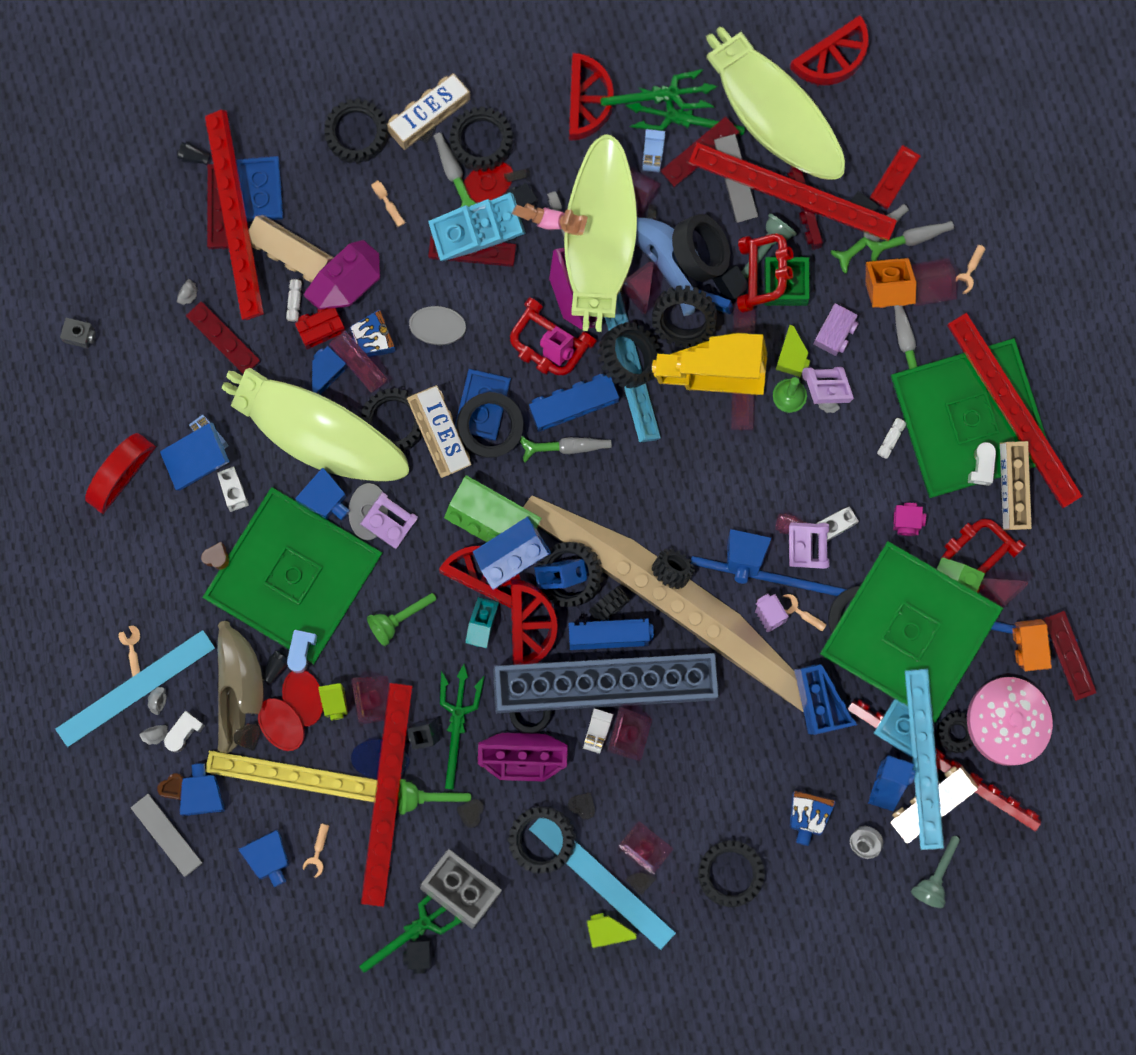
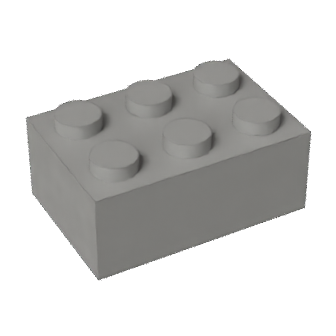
(460, 889)

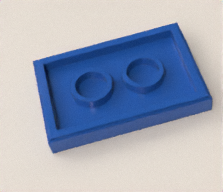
(260, 187)
(487, 417)
(194, 456)

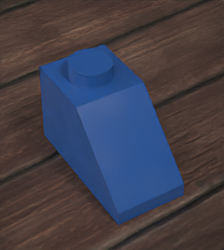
(326, 369)

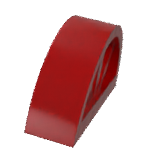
(830, 43)
(576, 98)
(118, 471)
(471, 580)
(518, 625)

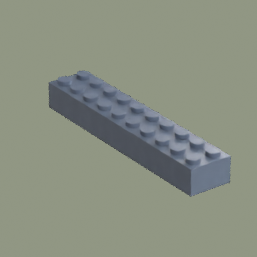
(605, 683)

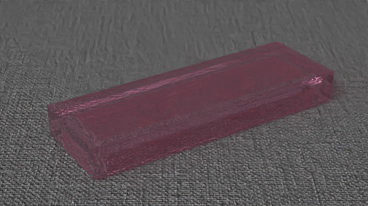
(358, 361)

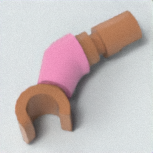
(552, 219)

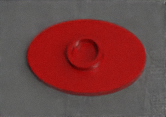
(487, 184)
(303, 695)
(281, 724)

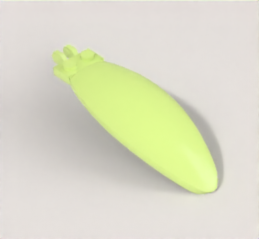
(775, 108)
(603, 254)
(316, 429)

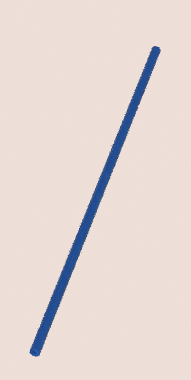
(803, 584)

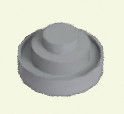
(866, 842)

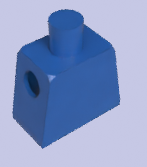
(323, 496)
(745, 554)
(571, 573)
(200, 793)
(267, 857)

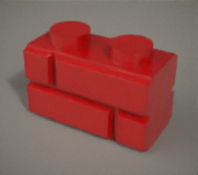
(319, 327)

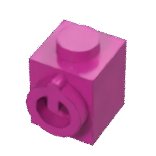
(557, 345)
(908, 519)

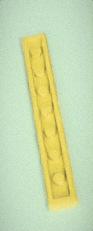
(291, 776)

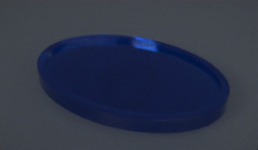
(366, 758)

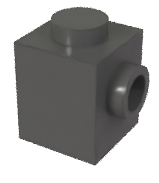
(77, 333)

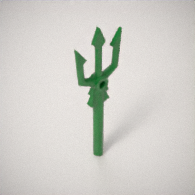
(665, 93)
(673, 115)
(457, 720)
(411, 932)

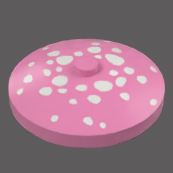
(1009, 721)

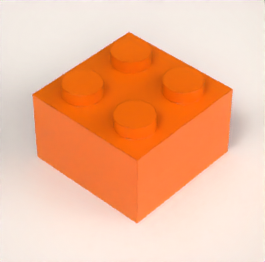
(890, 283)
(1033, 645)

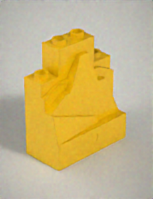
(720, 365)

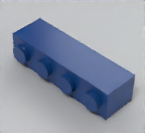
(573, 403)

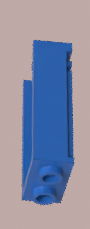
(610, 634)

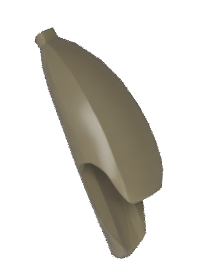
(238, 684)

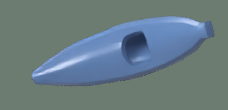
(656, 242)

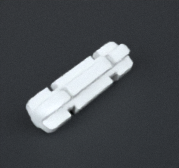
(294, 300)
(891, 438)

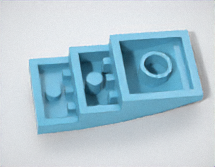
(476, 227)
(896, 727)

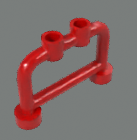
(783, 273)
(527, 354)
(969, 532)

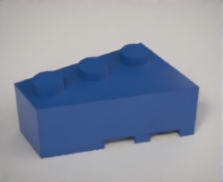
(820, 701)
(891, 782)

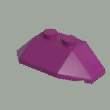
(345, 277)
(563, 291)
(522, 756)

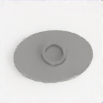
(437, 325)
(359, 506)

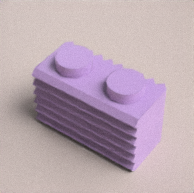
(835, 330)
(771, 612)

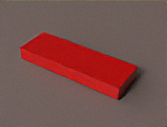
(894, 177)

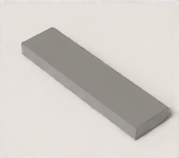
(739, 194)
(166, 835)

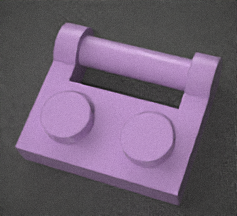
(828, 390)
(385, 527)
(801, 545)

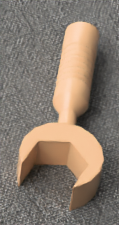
(381, 193)
(971, 266)
(804, 614)
(135, 636)
(323, 830)

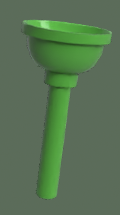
(789, 395)
(384, 627)
(410, 797)

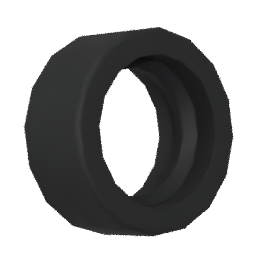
(530, 729)

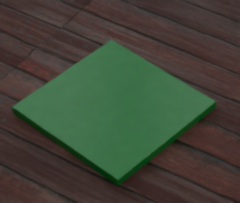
(954, 413)
(292, 573)
(909, 621)

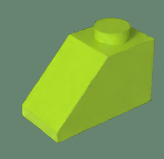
(793, 354)
(333, 701)
(607, 931)

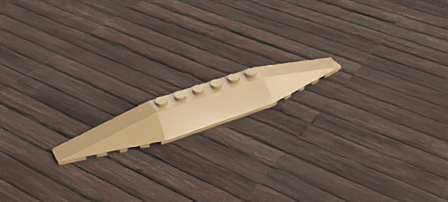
(688, 606)

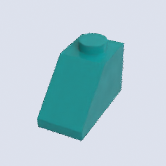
(481, 622)

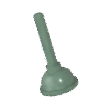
(773, 226)
(930, 890)

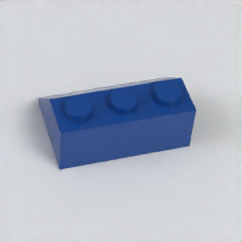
(511, 553)

